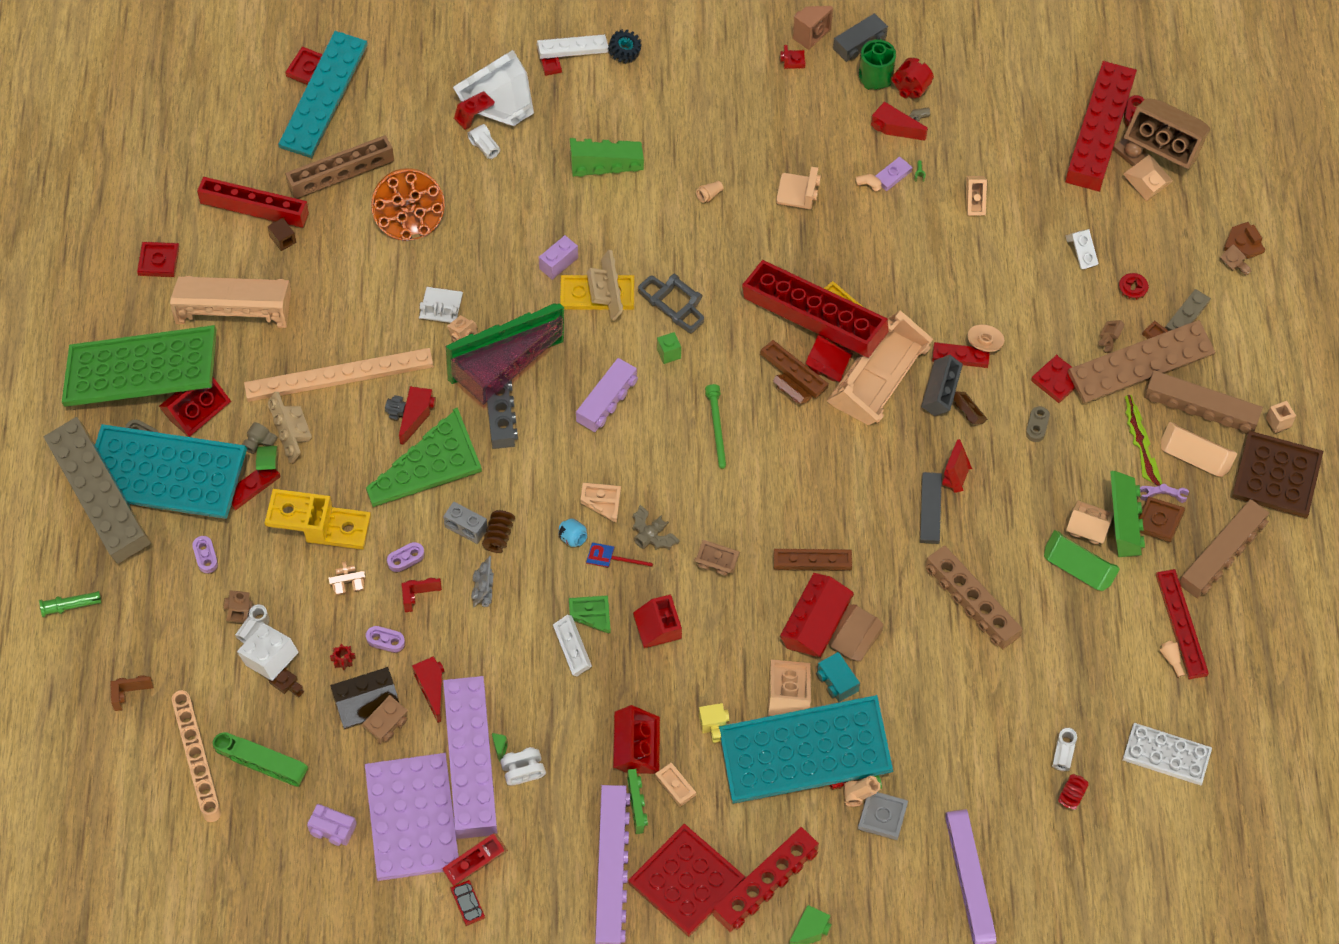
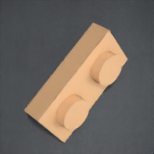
(675, 784)

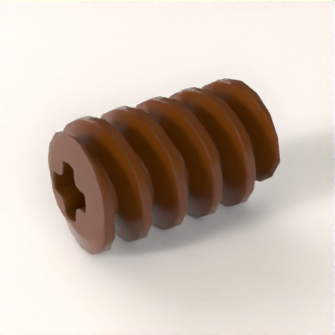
(498, 531)

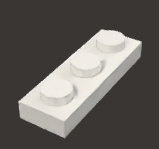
(572, 645)

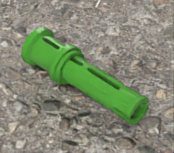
(61, 604)

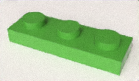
(637, 801)

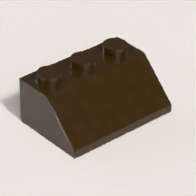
(362, 696)

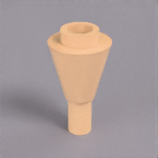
(1171, 653)

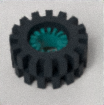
(628, 39)

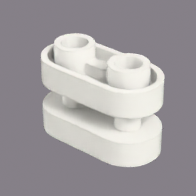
(522, 766)

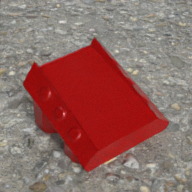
(828, 359)
(956, 468)

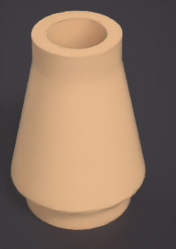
(709, 191)

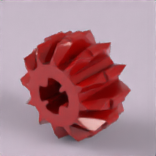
(1073, 791)

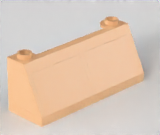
(231, 298)
(875, 378)

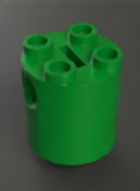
(877, 64)

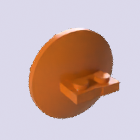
(407, 204)

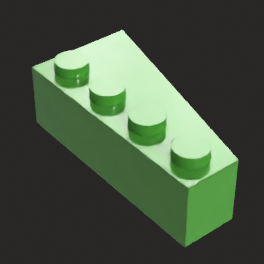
(605, 157)

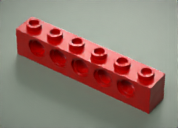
(798, 841)

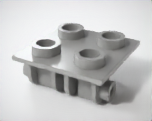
(483, 584)

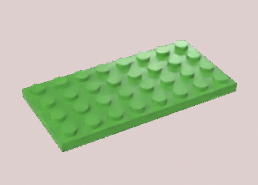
(139, 366)

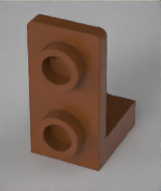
(123, 685)

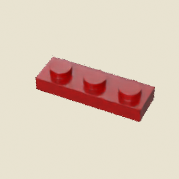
(965, 354)
(253, 485)

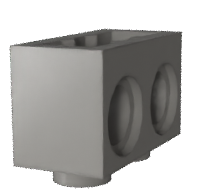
(465, 522)

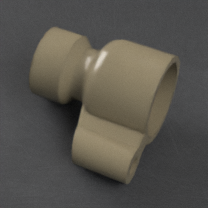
(257, 435)

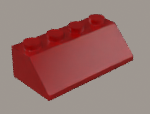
(816, 615)

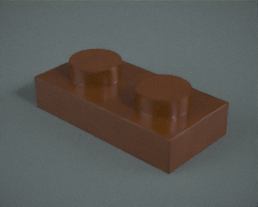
(965, 403)

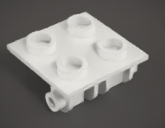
(440, 304)

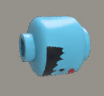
(572, 532)

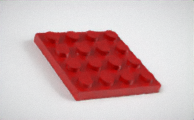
(686, 879)

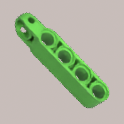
(260, 758)

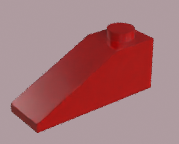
(896, 123)
(416, 411)
(430, 680)
(475, 859)

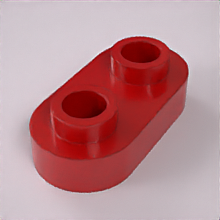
(1133, 101)

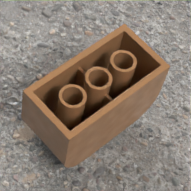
(1167, 132)

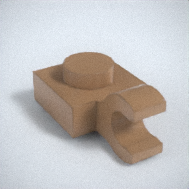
(1234, 259)
(1110, 331)

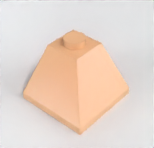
(1148, 177)

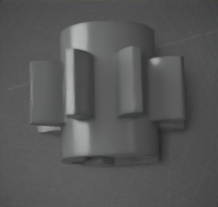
(395, 407)

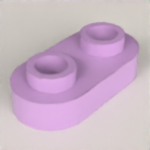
(205, 556)
(405, 557)
(386, 639)

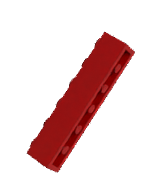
(252, 201)

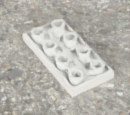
(1167, 754)

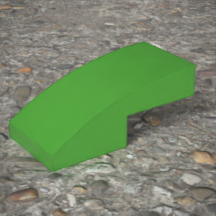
(266, 457)

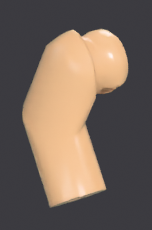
(871, 180)

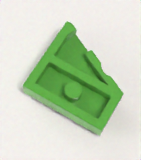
(591, 612)

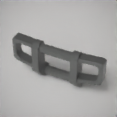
(665, 289)

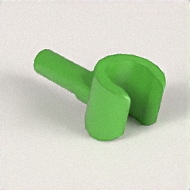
(920, 172)

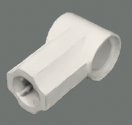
(482, 138)
(251, 623)
(1064, 750)

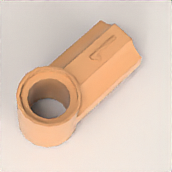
(857, 791)

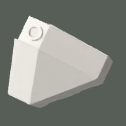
(506, 84)

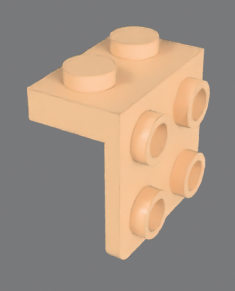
(798, 189)

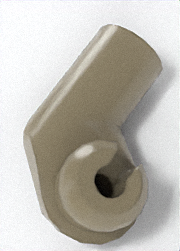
(917, 114)

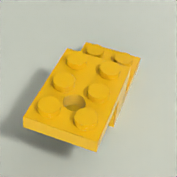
(318, 519)

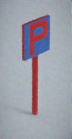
(602, 555)

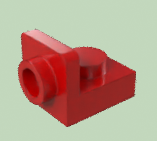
(792, 58)

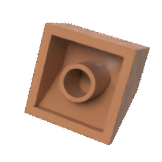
(812, 24)

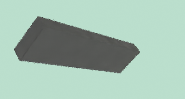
(930, 508)

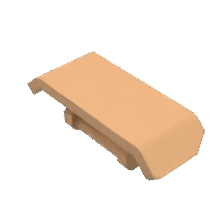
(1197, 450)

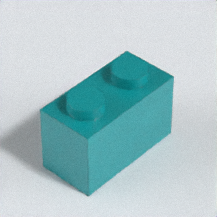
(838, 677)

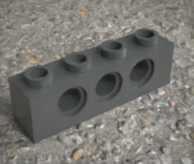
(502, 436)

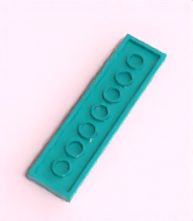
(323, 94)

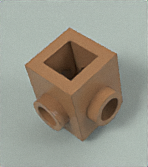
(238, 602)

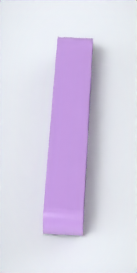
(970, 877)

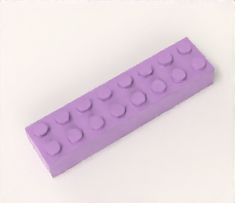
(470, 757)

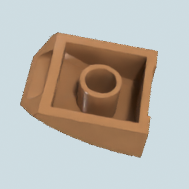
(856, 633)

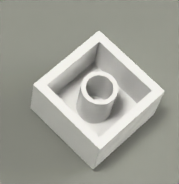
(267, 651)

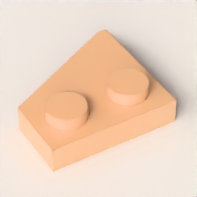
(602, 499)

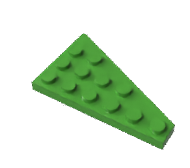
(435, 460)

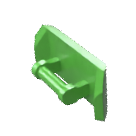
(1080, 562)

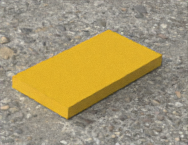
(576, 293)

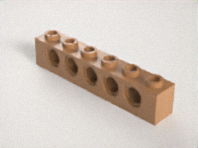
(340, 166)
(945, 559)

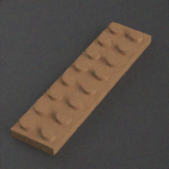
(1138, 361)

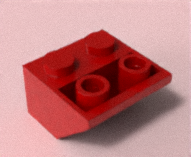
(658, 622)

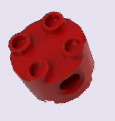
(912, 78)

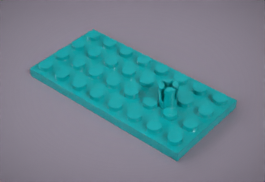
(172, 470)
(805, 749)

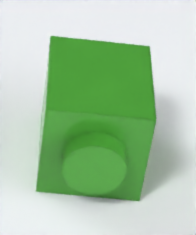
(668, 347)

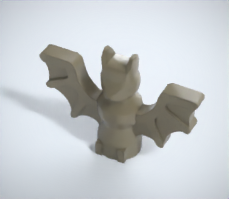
(649, 533)

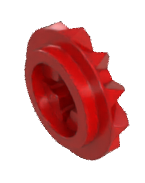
(1128, 280)

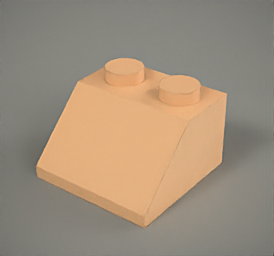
(1090, 522)

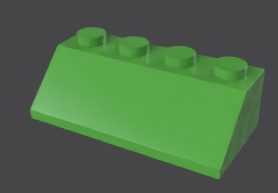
(1126, 515)

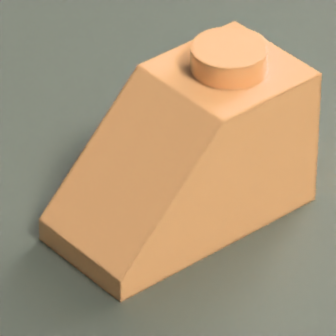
(976, 195)

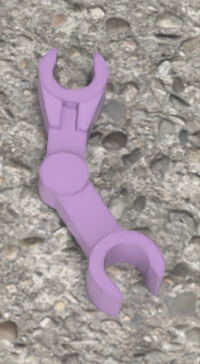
(1164, 489)

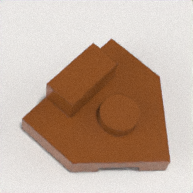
(1246, 239)

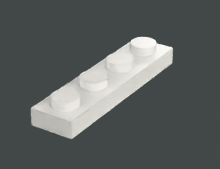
(572, 46)

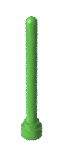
(713, 392)

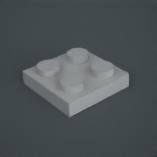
(883, 815)

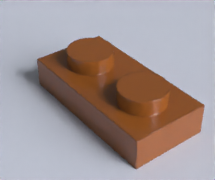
(796, 392)

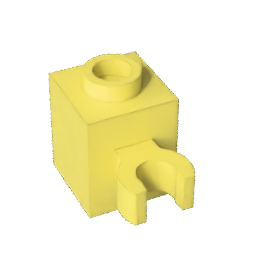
(711, 718)

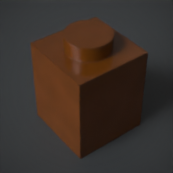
(281, 234)

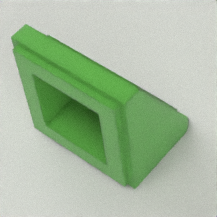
(500, 744)

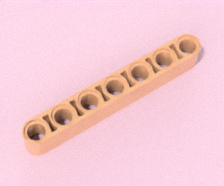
(196, 764)

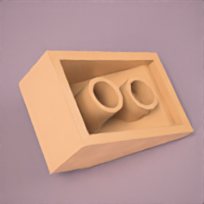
(789, 687)

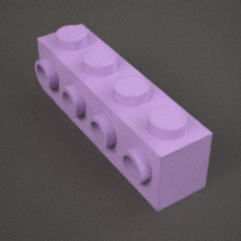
(606, 395)

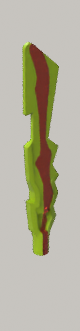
(1148, 465)

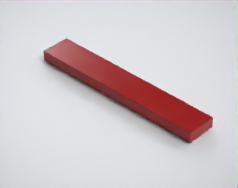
(1182, 624)

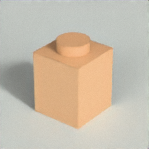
(1280, 416)

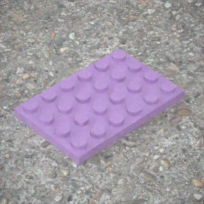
(411, 816)

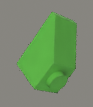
(811, 926)

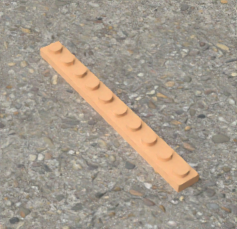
(339, 374)

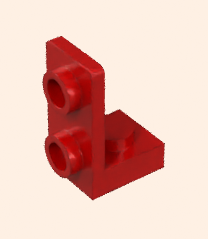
(468, 108)
(413, 587)

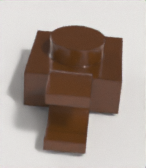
(287, 681)

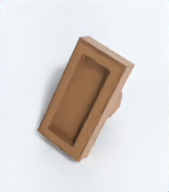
(1130, 151)

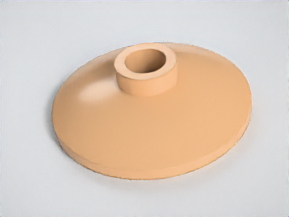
(985, 338)

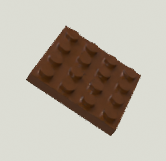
(1277, 474)

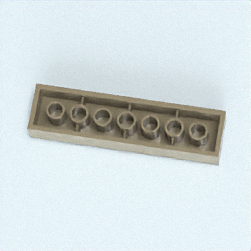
(97, 490)

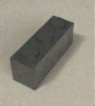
(850, 43)
(942, 385)

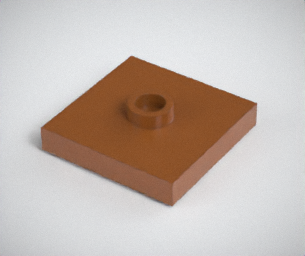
(1161, 518)

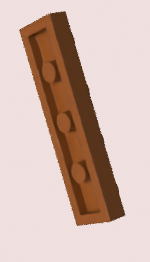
(794, 368)
(812, 559)

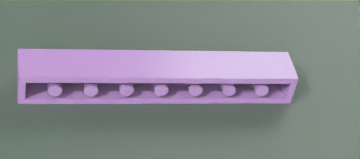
(611, 865)

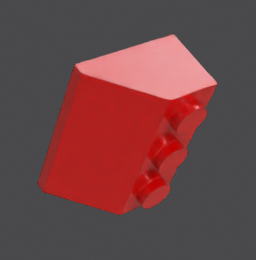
(195, 407)
(636, 740)

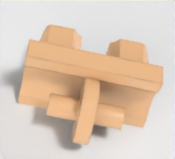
(356, 578)

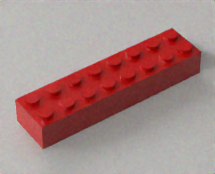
(1101, 126)
(815, 308)

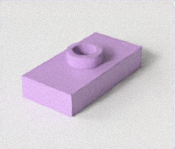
(894, 173)

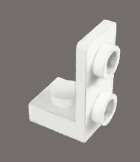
(1084, 248)

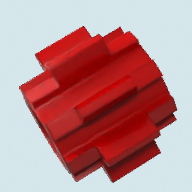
(342, 662)

